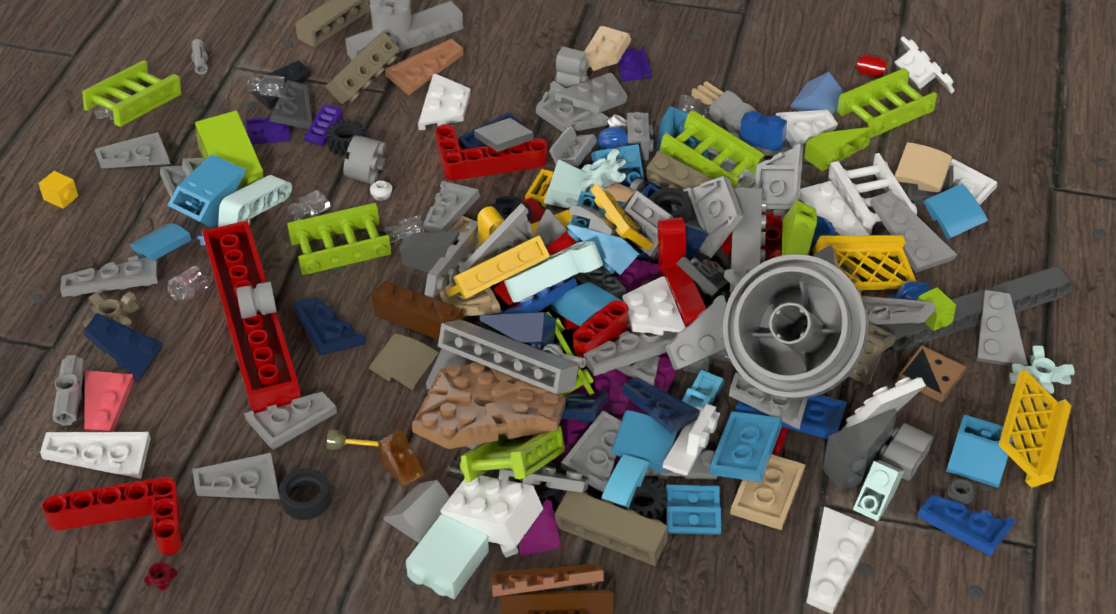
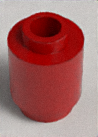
(871, 66)

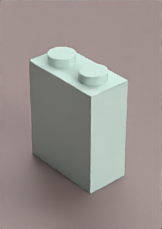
(447, 556)

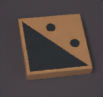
(936, 371)

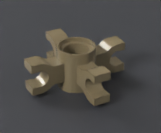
(114, 309)

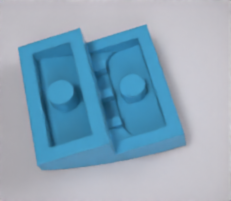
(955, 210)
(161, 241)
(582, 302)
(644, 439)
(693, 509)

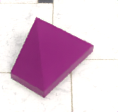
(542, 534)

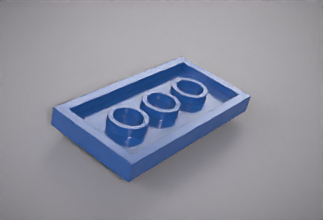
(820, 418)

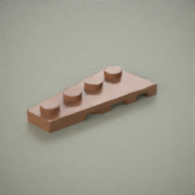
(420, 68)

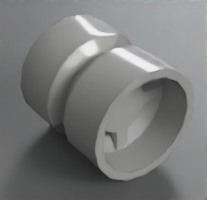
(256, 300)

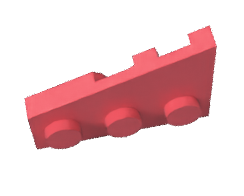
(105, 399)

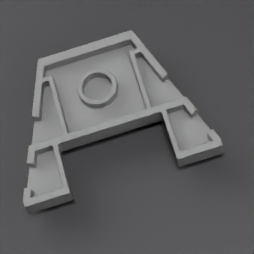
(716, 212)

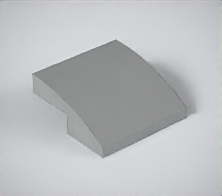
(174, 175)
(646, 215)
(598, 220)

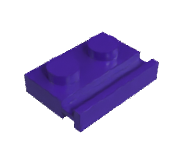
(633, 65)
(264, 131)

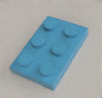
(746, 446)

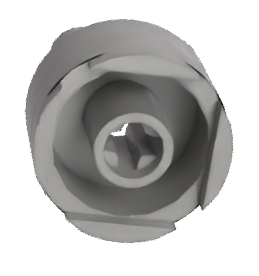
(391, 16)
(364, 159)

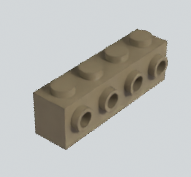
(329, 20)
(362, 68)
(670, 173)
(612, 526)

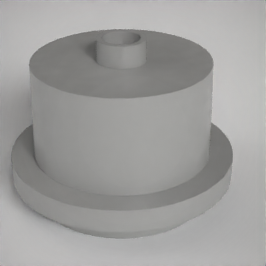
(795, 326)

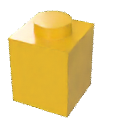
(58, 189)

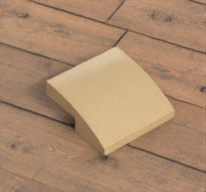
(923, 167)

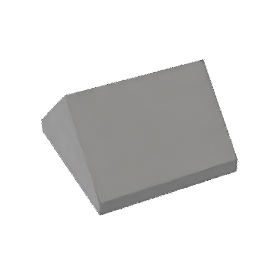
(418, 509)

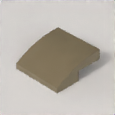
(404, 360)

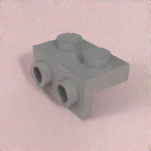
(640, 133)
(572, 148)

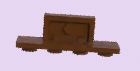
(558, 602)

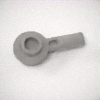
(557, 351)

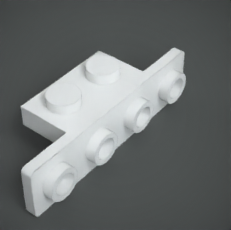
(921, 68)
(691, 441)

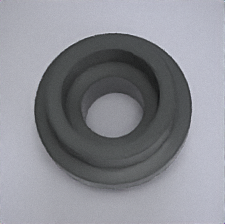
(960, 491)

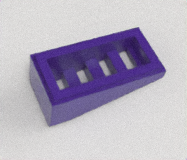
(324, 118)

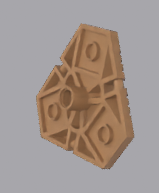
(479, 403)

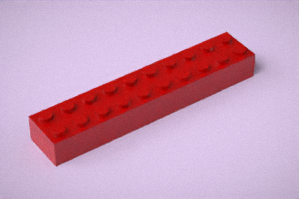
(257, 339)

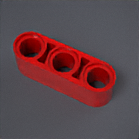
(600, 328)

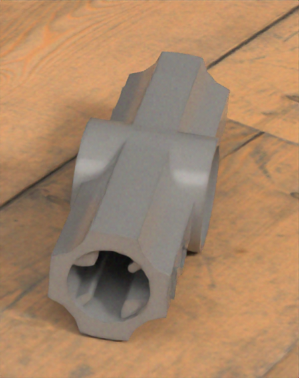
(68, 390)

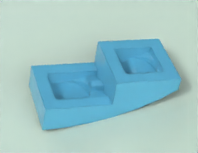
(703, 390)
(624, 480)

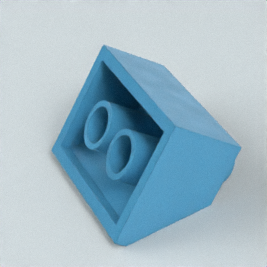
(673, 124)

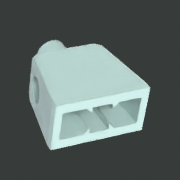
(565, 185)

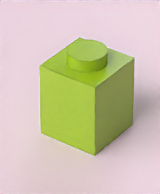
(944, 309)

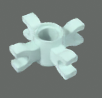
(604, 171)
(1043, 370)

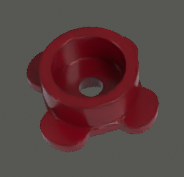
(157, 570)

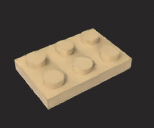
(771, 499)

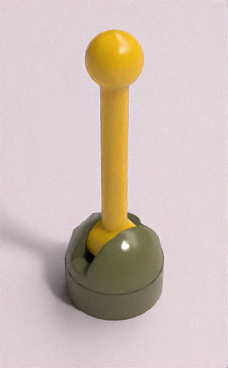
(337, 440)

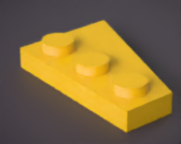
(616, 215)

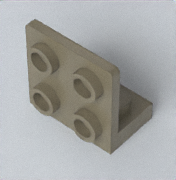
(876, 343)

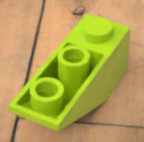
(835, 146)
(798, 229)

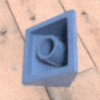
(819, 94)

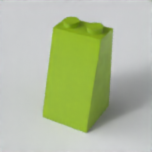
(228, 140)

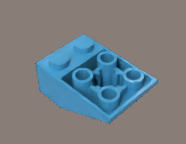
(205, 188)
(613, 249)

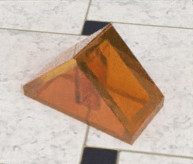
(399, 458)

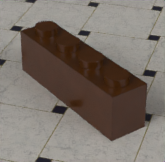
(413, 309)

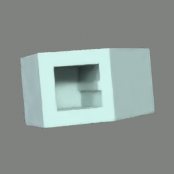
(878, 489)

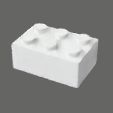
(495, 508)

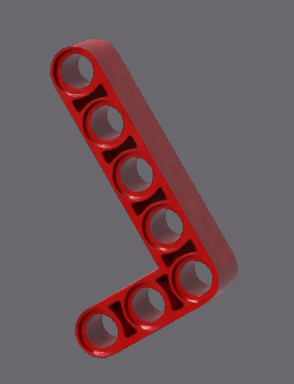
(484, 160)
(670, 250)
(122, 502)

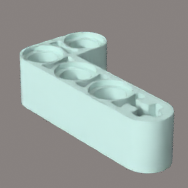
(253, 200)
(577, 258)

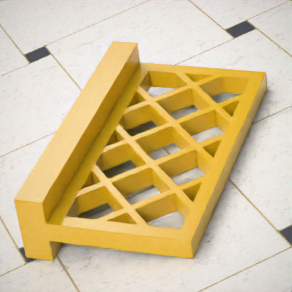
(870, 246)
(499, 268)
(1048, 435)

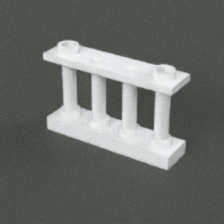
(850, 192)

